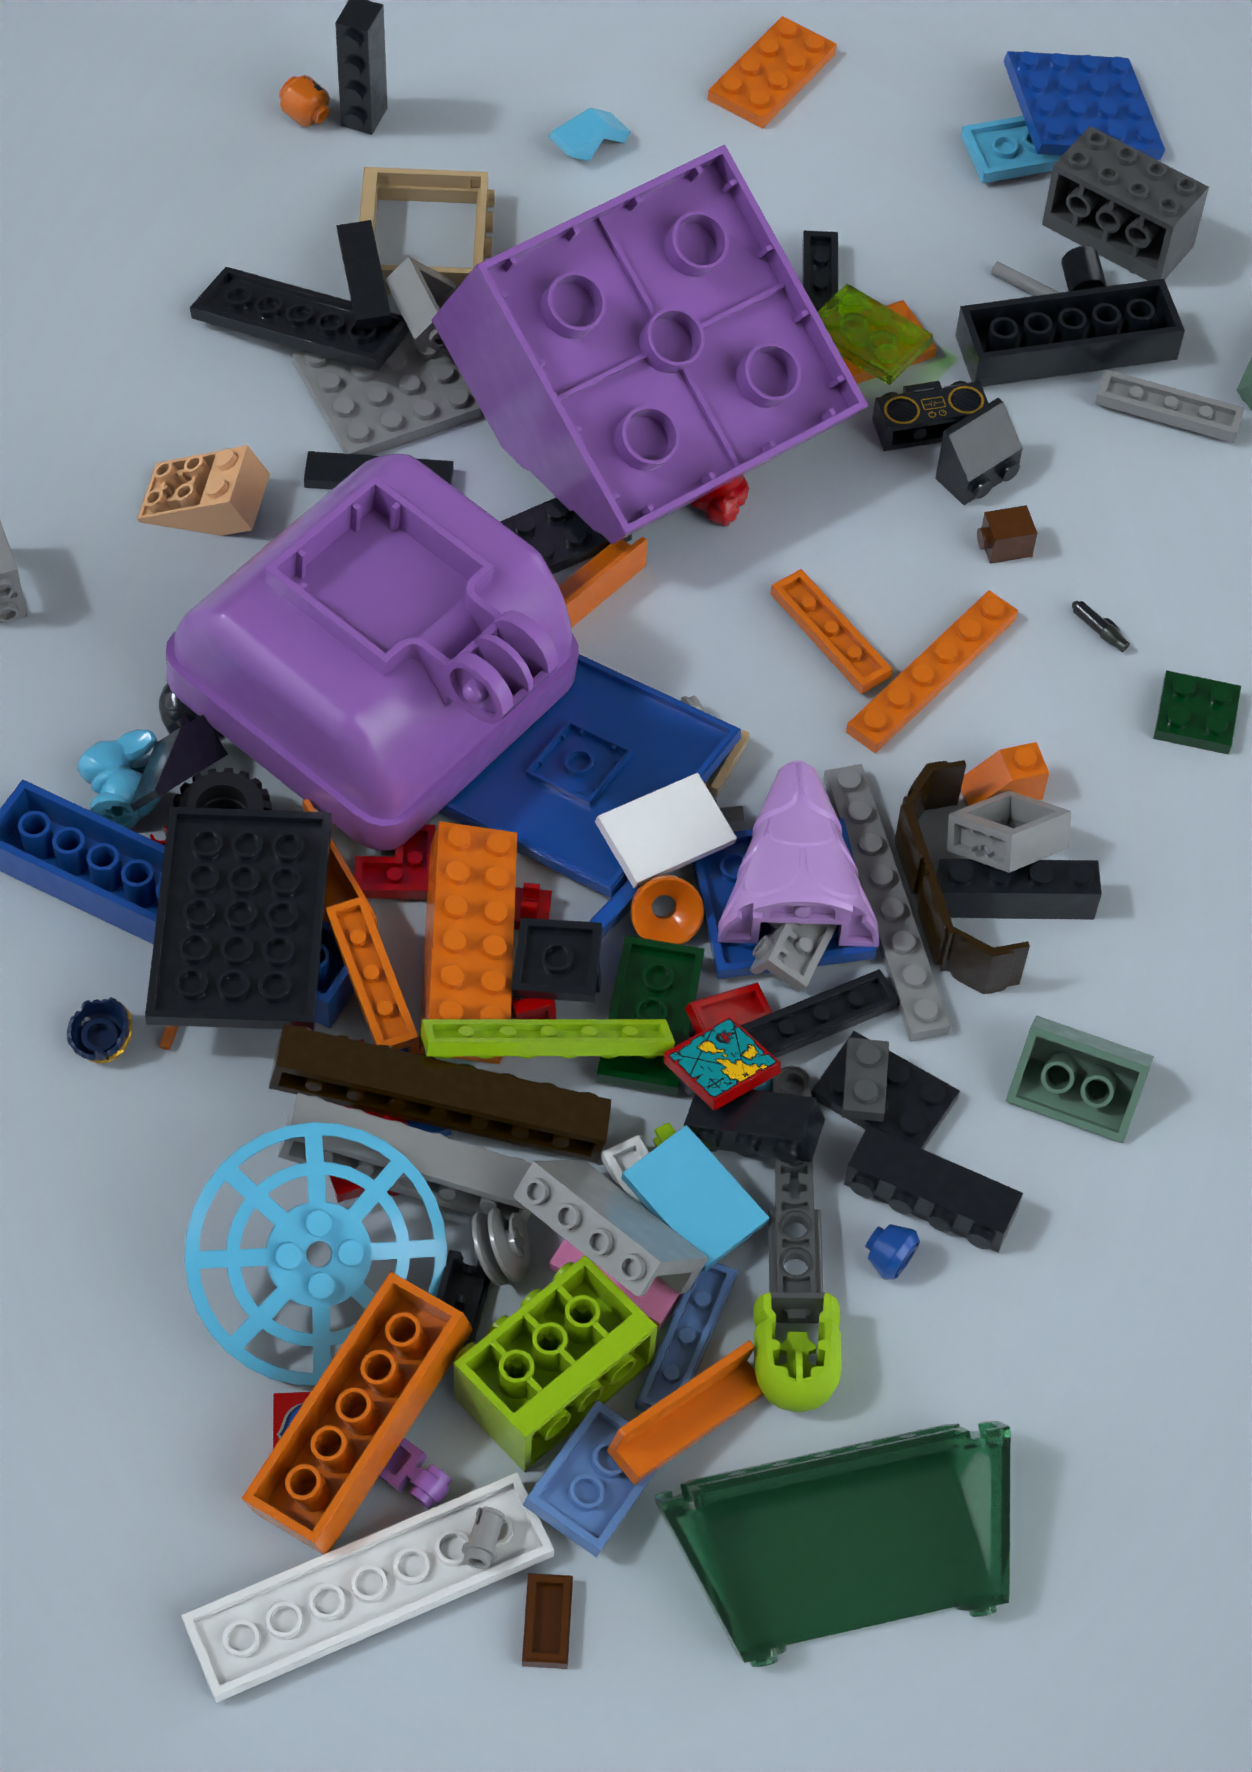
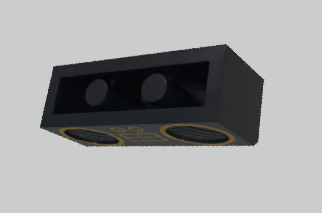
(924, 412)

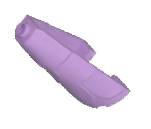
(798, 867)

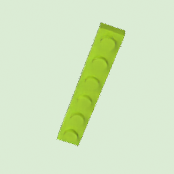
(546, 1037)

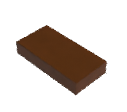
(547, 1621)

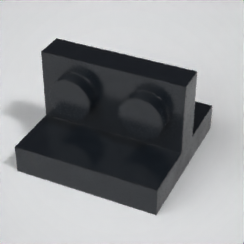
(557, 960)

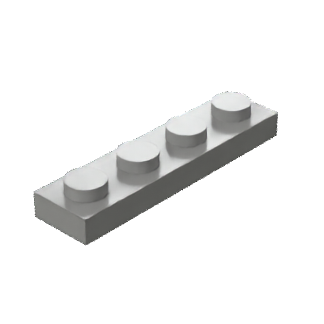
(1169, 405)

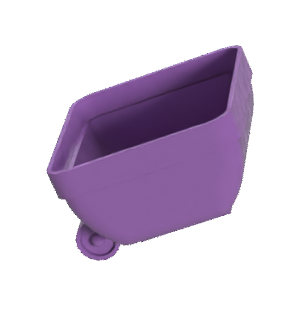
(379, 649)

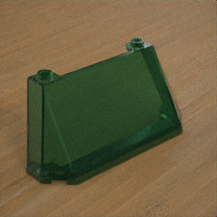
(850, 1536)

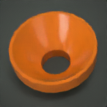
(678, 925)

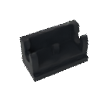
(464, 1289)

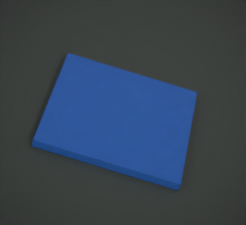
(585, 757)

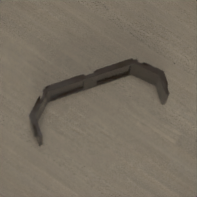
(961, 954)

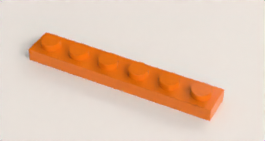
(931, 671)

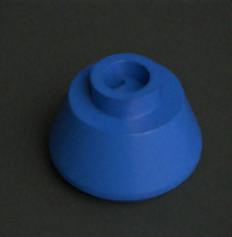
(891, 1249)

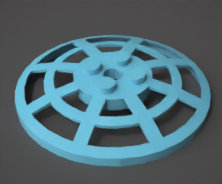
(295, 1232)

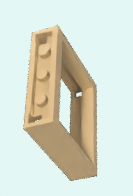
(432, 186)

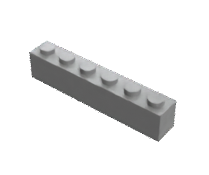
(457, 1173)

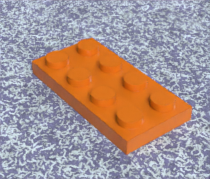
(772, 72)

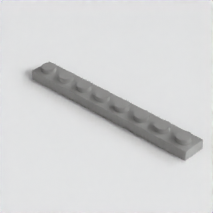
(898, 933)

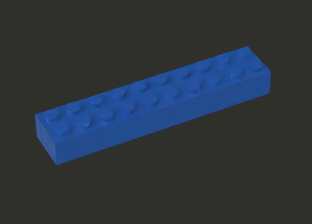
(114, 874)

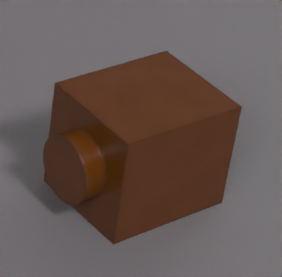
(1007, 534)

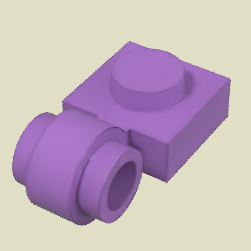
(405, 1465)

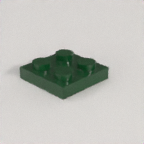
(1197, 712)

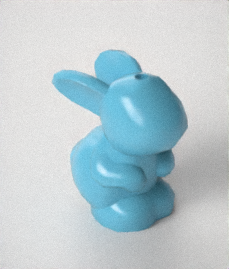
(115, 773)

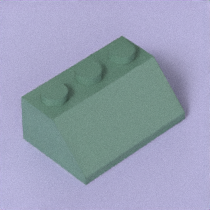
(1079, 1078)

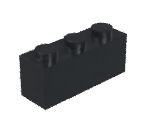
(760, 1125)

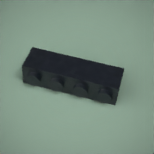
(361, 65)
(1032, 892)
(932, 1189)

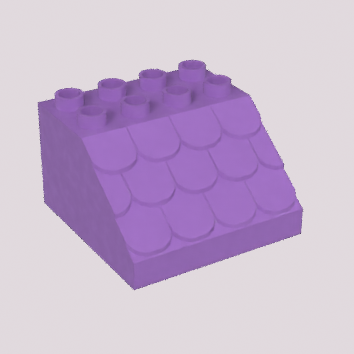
(648, 349)

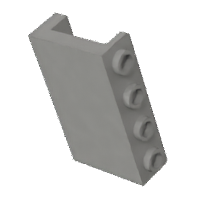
(609, 1226)

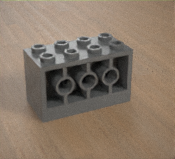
(1124, 205)

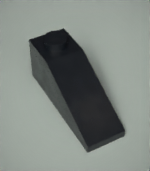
(177, 758)

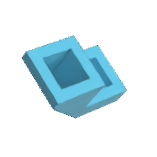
(586, 131)

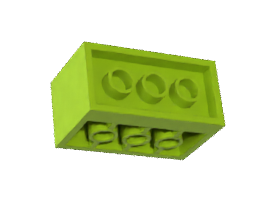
(553, 1361)

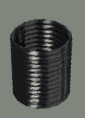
(1083, 269)

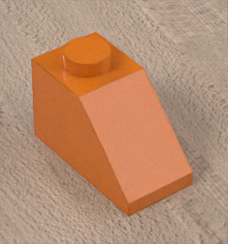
(1011, 769)

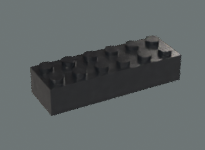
(1069, 332)

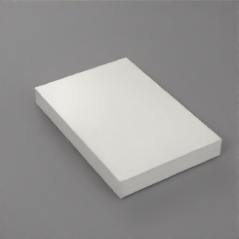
(665, 830)

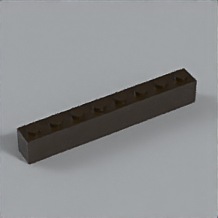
(440, 1093)

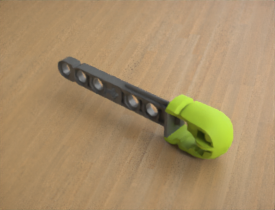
(796, 1298)

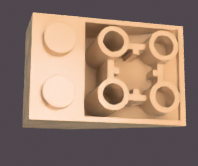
(207, 492)

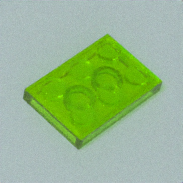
(873, 334)

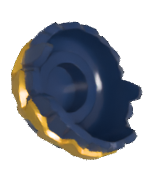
(100, 1030)

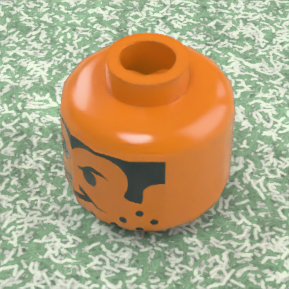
(304, 100)

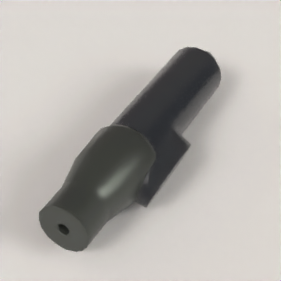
(1103, 626)

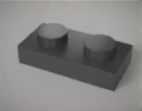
(865, 1079)

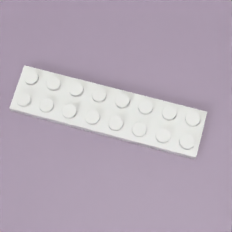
(359, 1589)

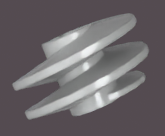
(500, 1247)

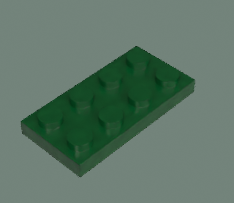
(652, 983)

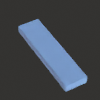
(687, 1335)

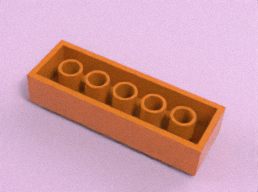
(469, 926)
(358, 1413)

